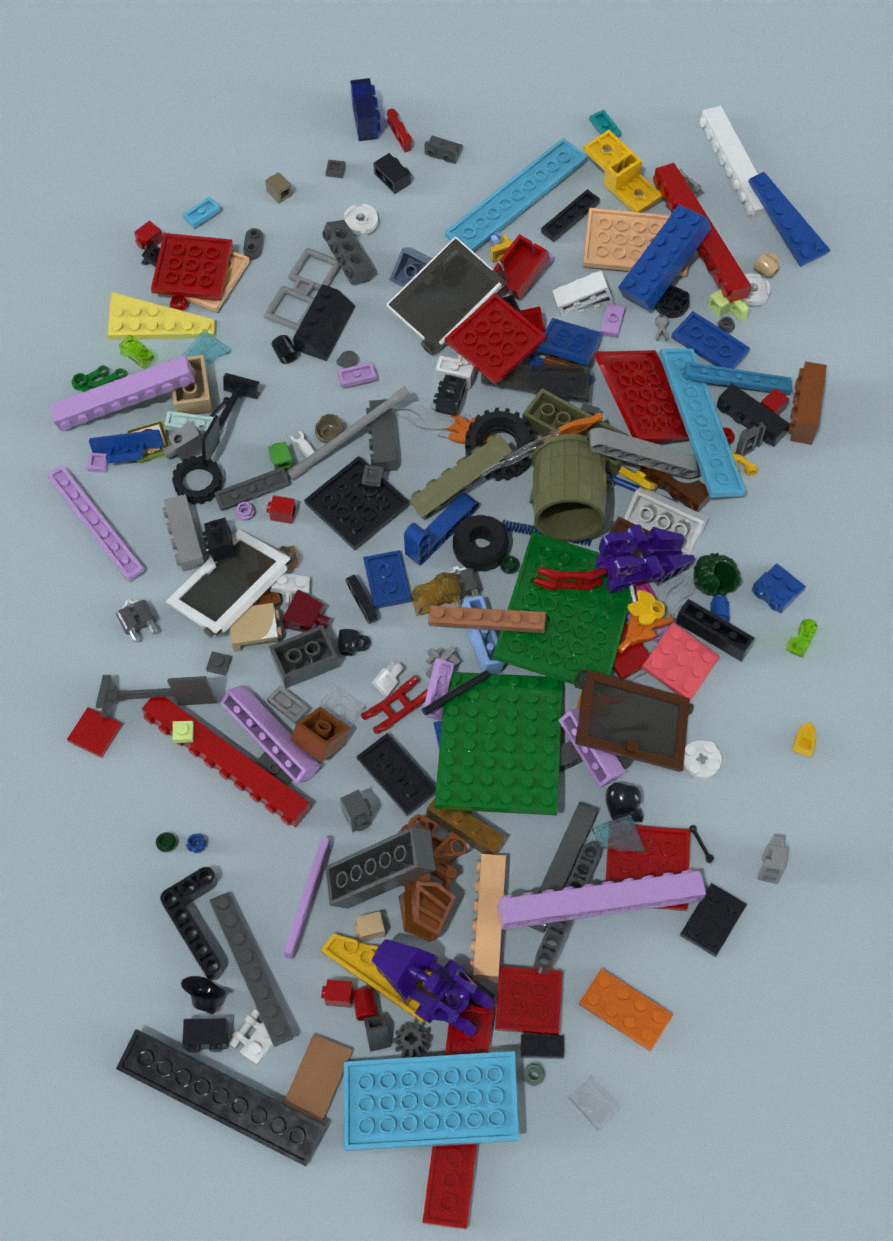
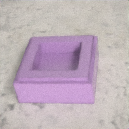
(97, 462)

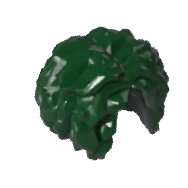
(716, 575)

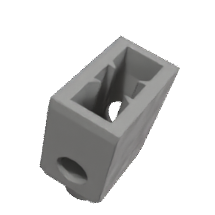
(184, 442)

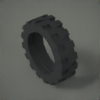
(196, 463)

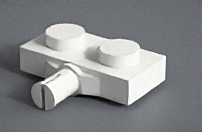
(289, 584)

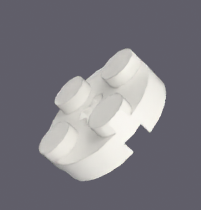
(364, 227)
(763, 290)
(707, 750)

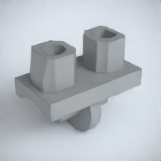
(449, 656)

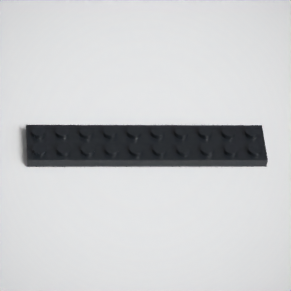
(221, 1097)

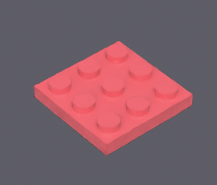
(680, 661)

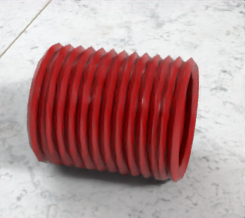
(364, 1003)

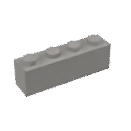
(184, 533)

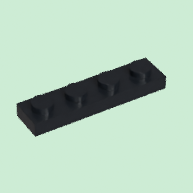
(570, 215)

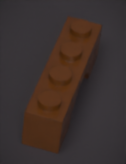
(692, 495)

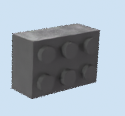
(304, 656)

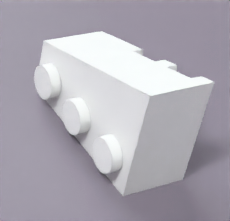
(583, 293)

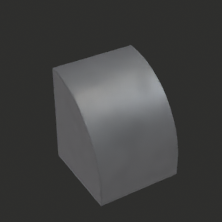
(377, 1032)

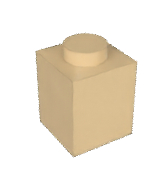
(369, 927)

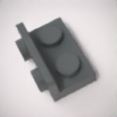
(443, 149)

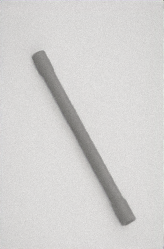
(302, 466)

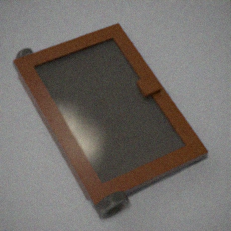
(632, 720)

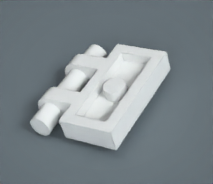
(258, 1044)

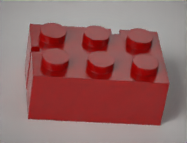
(522, 265)

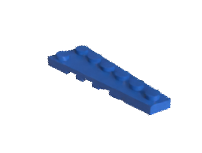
(793, 228)

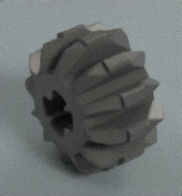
(418, 1036)

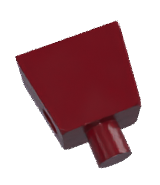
(305, 613)

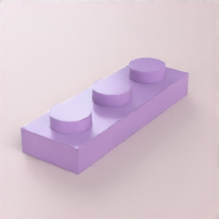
(438, 685)

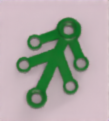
(88, 379)

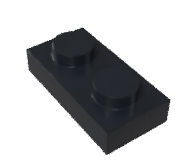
(542, 1046)

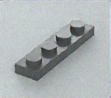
(251, 488)

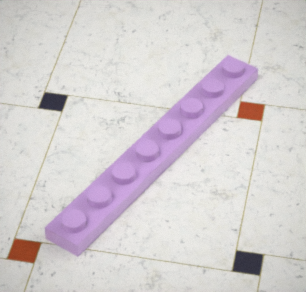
(95, 523)

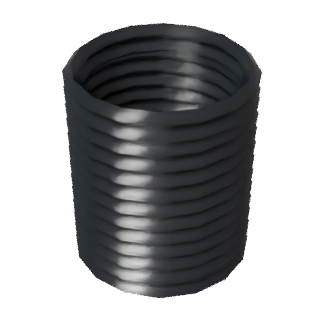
(284, 349)

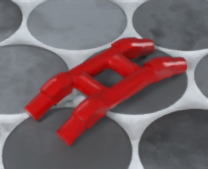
(592, 576)
(400, 695)

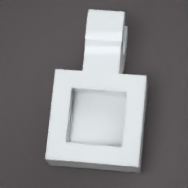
(386, 680)

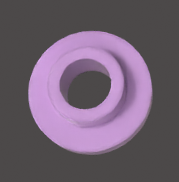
(244, 506)

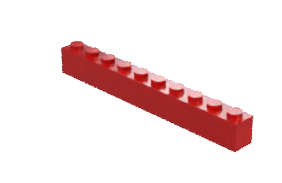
(712, 249)
(230, 763)

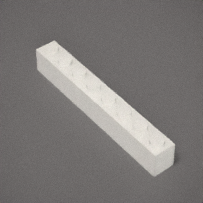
(733, 158)

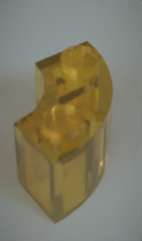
(440, 590)

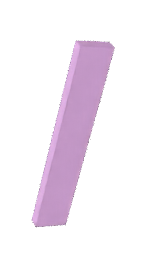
(307, 898)

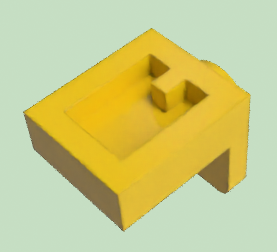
(498, 250)

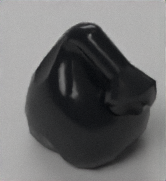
(623, 801)

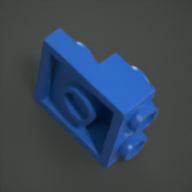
(778, 588)

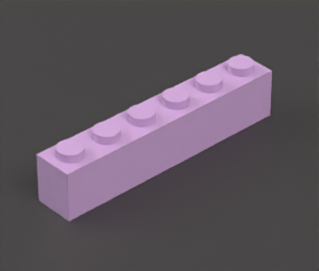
(269, 734)

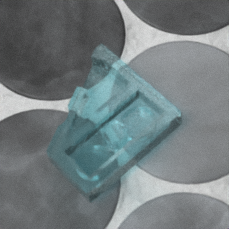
(208, 346)
(619, 835)

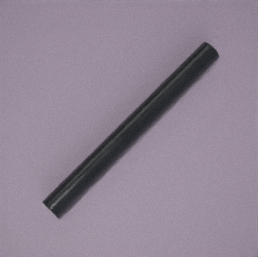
(456, 692)

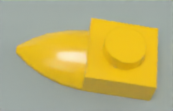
(805, 740)

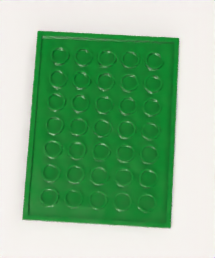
(579, 625)
(501, 745)

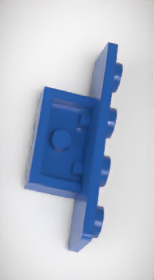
(126, 446)

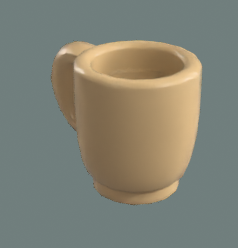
(767, 265)

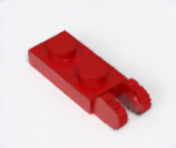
(399, 130)

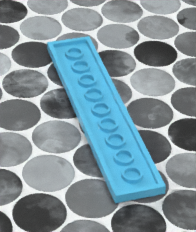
(517, 194)
(702, 426)

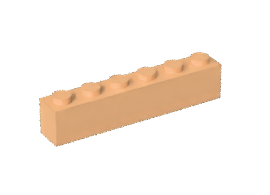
(487, 926)

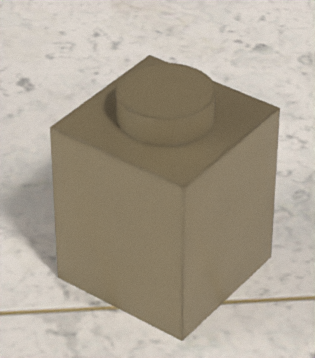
(278, 187)

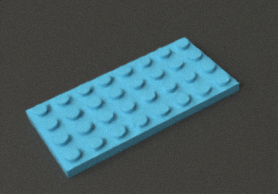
(430, 1101)

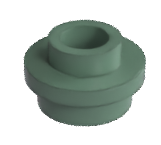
(534, 1068)

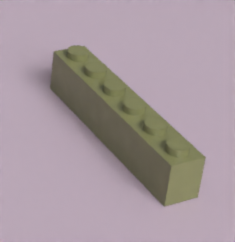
(460, 477)

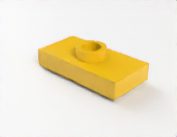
(638, 477)

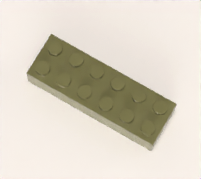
(551, 412)

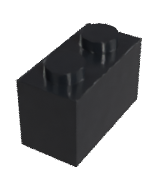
(392, 173)
(205, 1034)

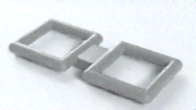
(302, 287)

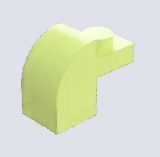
(720, 306)

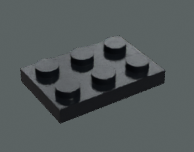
(713, 920)

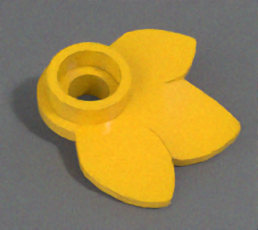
(644, 608)

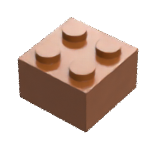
(320, 734)

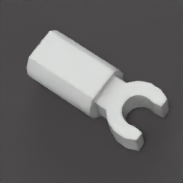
(302, 445)

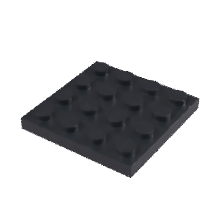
(354, 508)

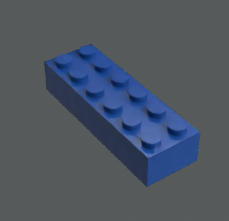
(664, 257)

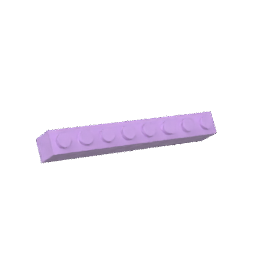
(122, 393)

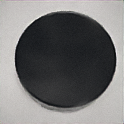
(673, 302)

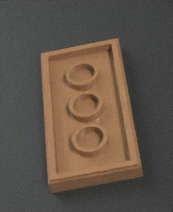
(318, 1077)

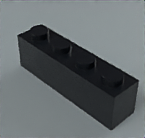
(750, 413)
(714, 630)

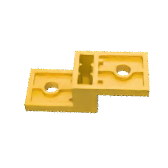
(622, 172)

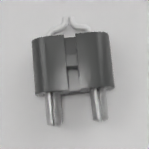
(468, 583)
(136, 617)

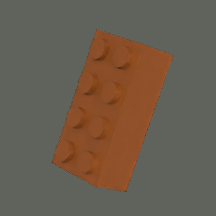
(807, 402)

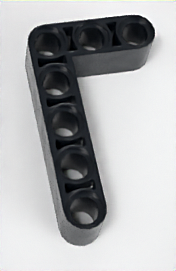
(189, 924)

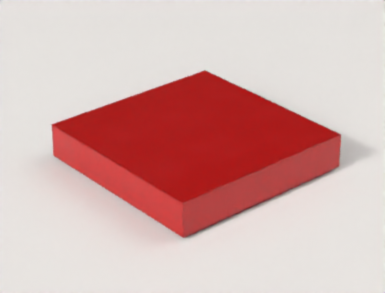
(94, 732)

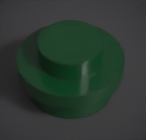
(509, 565)
(166, 842)

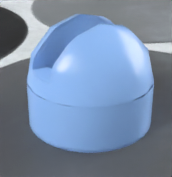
(496, 238)

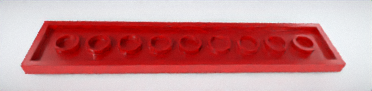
(453, 1165)

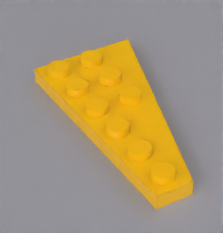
(357, 959)

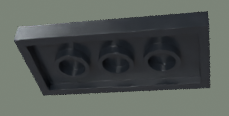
(397, 774)

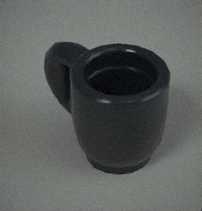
(349, 640)

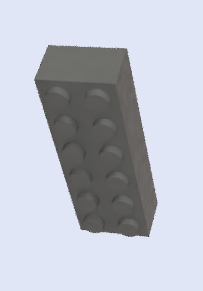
(380, 867)

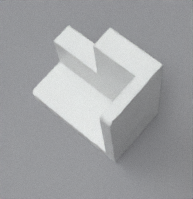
(455, 367)

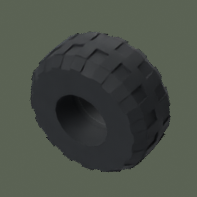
(480, 528)

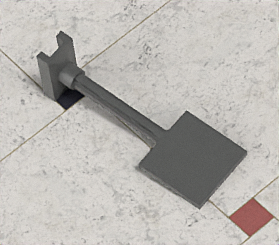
(185, 690)

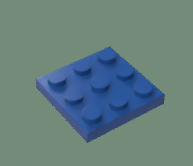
(570, 341)

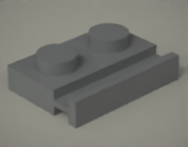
(750, 439)

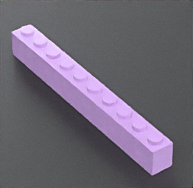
(600, 900)

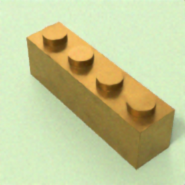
(468, 828)

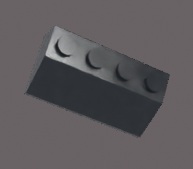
(323, 323)

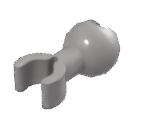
(661, 322)

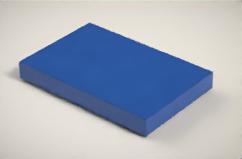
(387, 579)

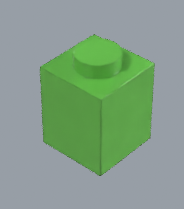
(280, 456)

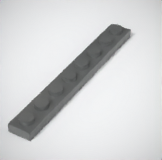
(251, 969)

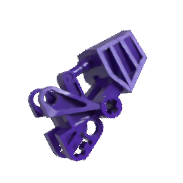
(660, 559)
(450, 984)

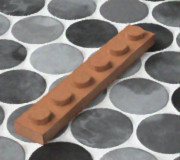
(487, 619)

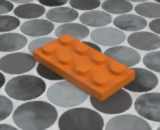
(625, 1009)

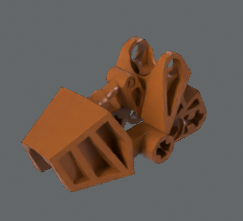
(425, 902)

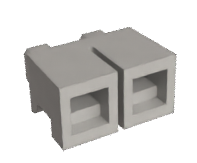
(773, 861)

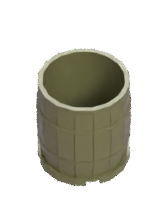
(569, 488)

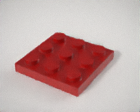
(528, 1001)

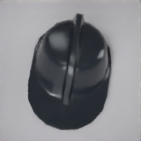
(203, 992)

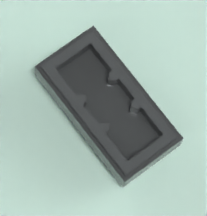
(273, 768)

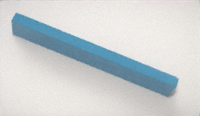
(739, 378)

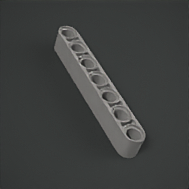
(643, 453)

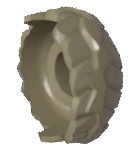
(328, 427)

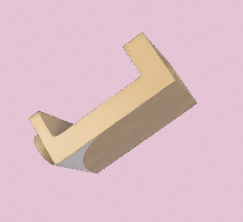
(256, 626)

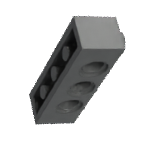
(347, 252)

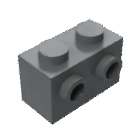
(356, 810)

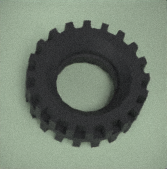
(504, 422)

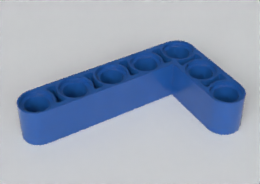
(422, 543)

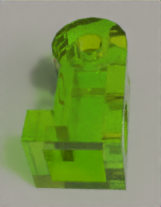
(136, 351)
(805, 635)

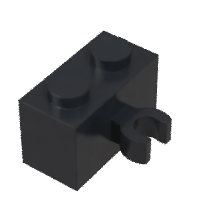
(450, 395)
(218, 539)

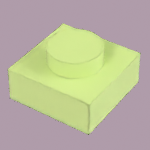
(183, 731)

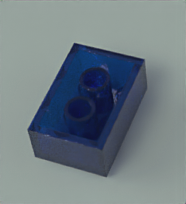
(364, 109)

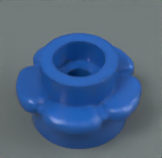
(196, 838)

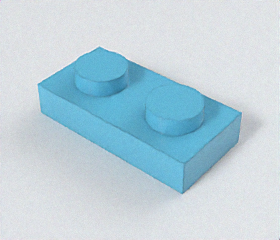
(201, 212)

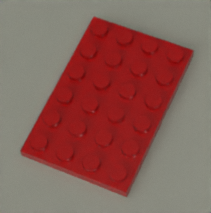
(642, 394)

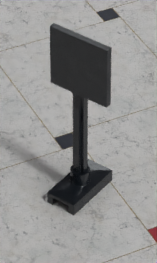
(238, 387)

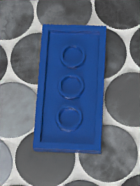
(710, 341)

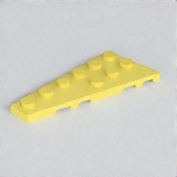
(152, 320)

